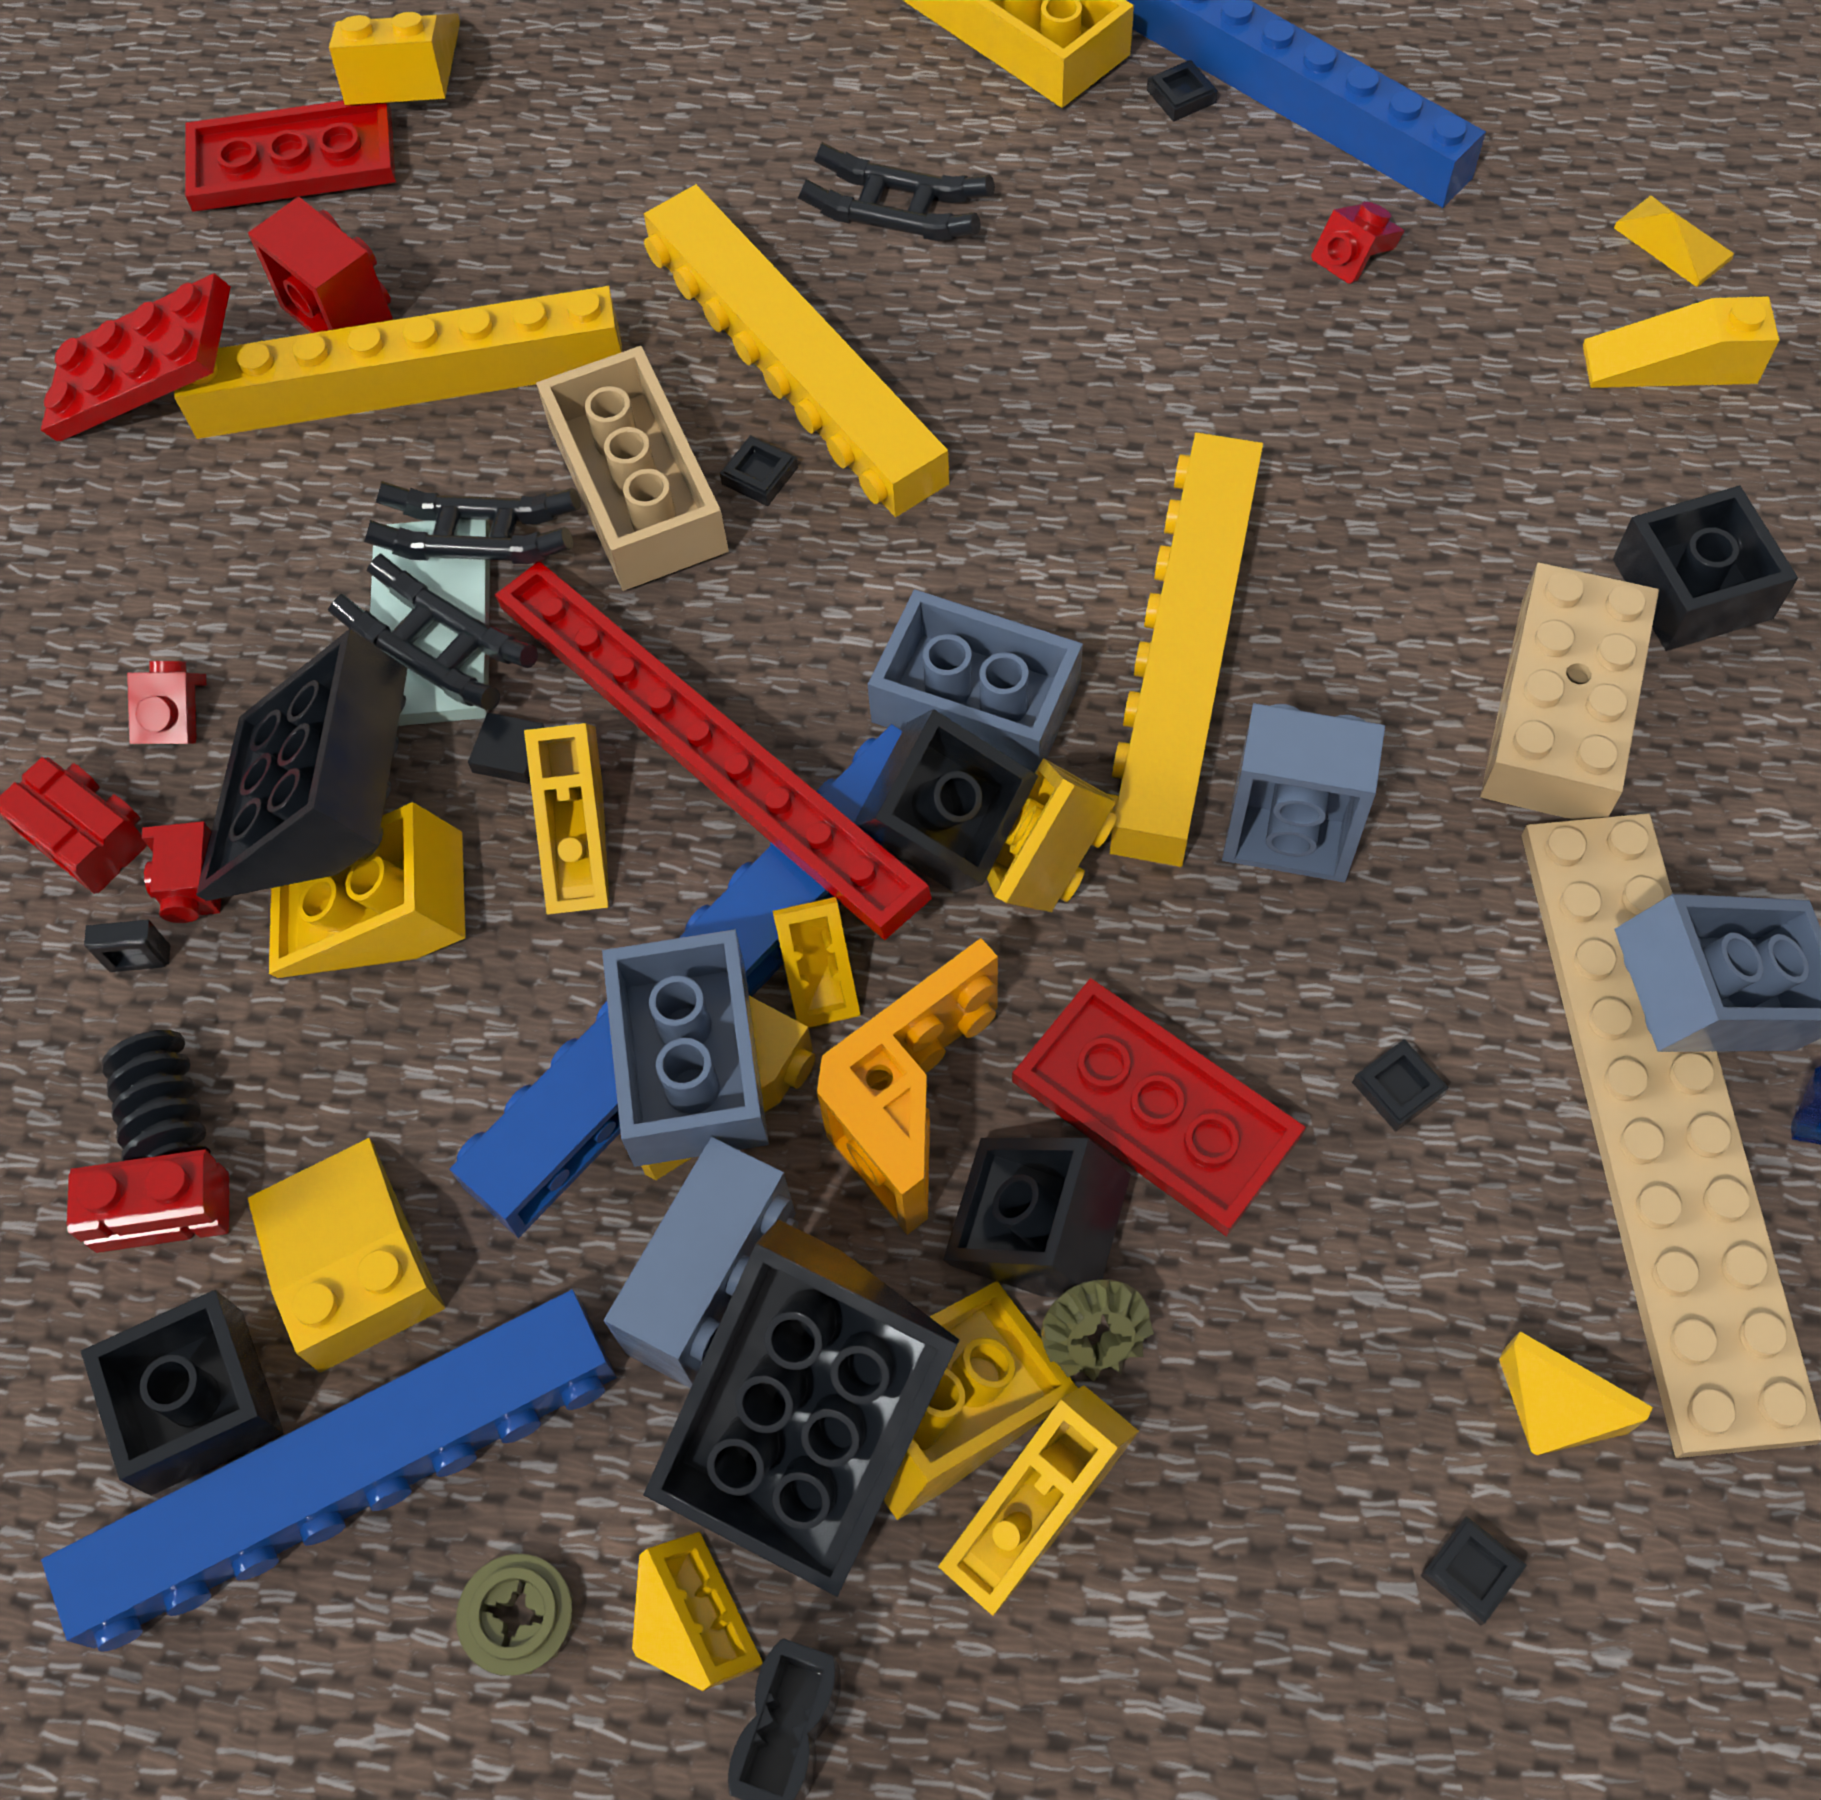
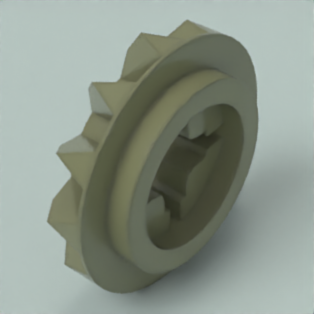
(1077, 1316)
(498, 1585)

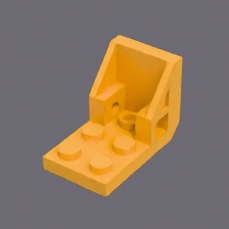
(877, 1079)

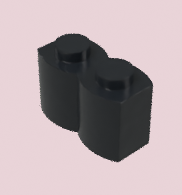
(793, 1708)

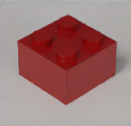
(319, 270)

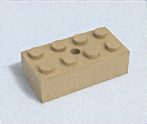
(633, 468)
(1570, 694)

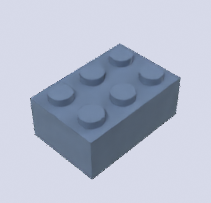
(980, 672)
(1303, 791)
(1726, 972)
(683, 1047)
(696, 1260)

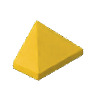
(1674, 241)
(817, 962)
(1563, 1401)
(688, 1616)

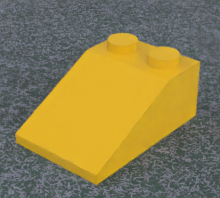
(394, 57)
(1051, 840)
(378, 908)
(341, 1257)
(985, 1400)

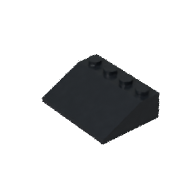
(308, 773)
(802, 1408)

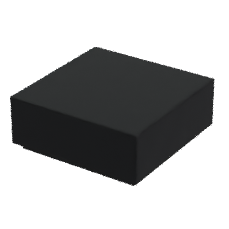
(1182, 90)
(759, 470)
(502, 748)
(127, 945)
(1400, 1085)
(1473, 1570)

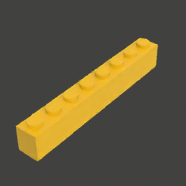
(797, 352)
(400, 362)
(1186, 649)

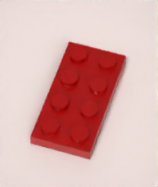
(287, 153)
(136, 358)
(1158, 1106)

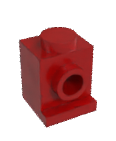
(176, 870)

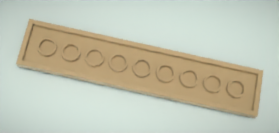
(1670, 1160)

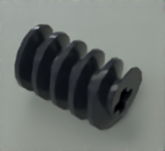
(152, 1096)

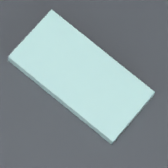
(462, 584)

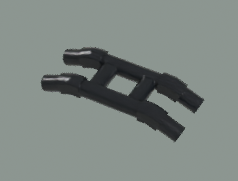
(877, 178)
(449, 511)
(428, 608)

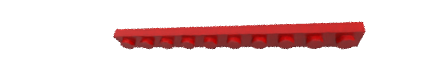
(717, 752)

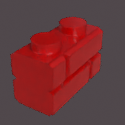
(73, 824)
(148, 1201)

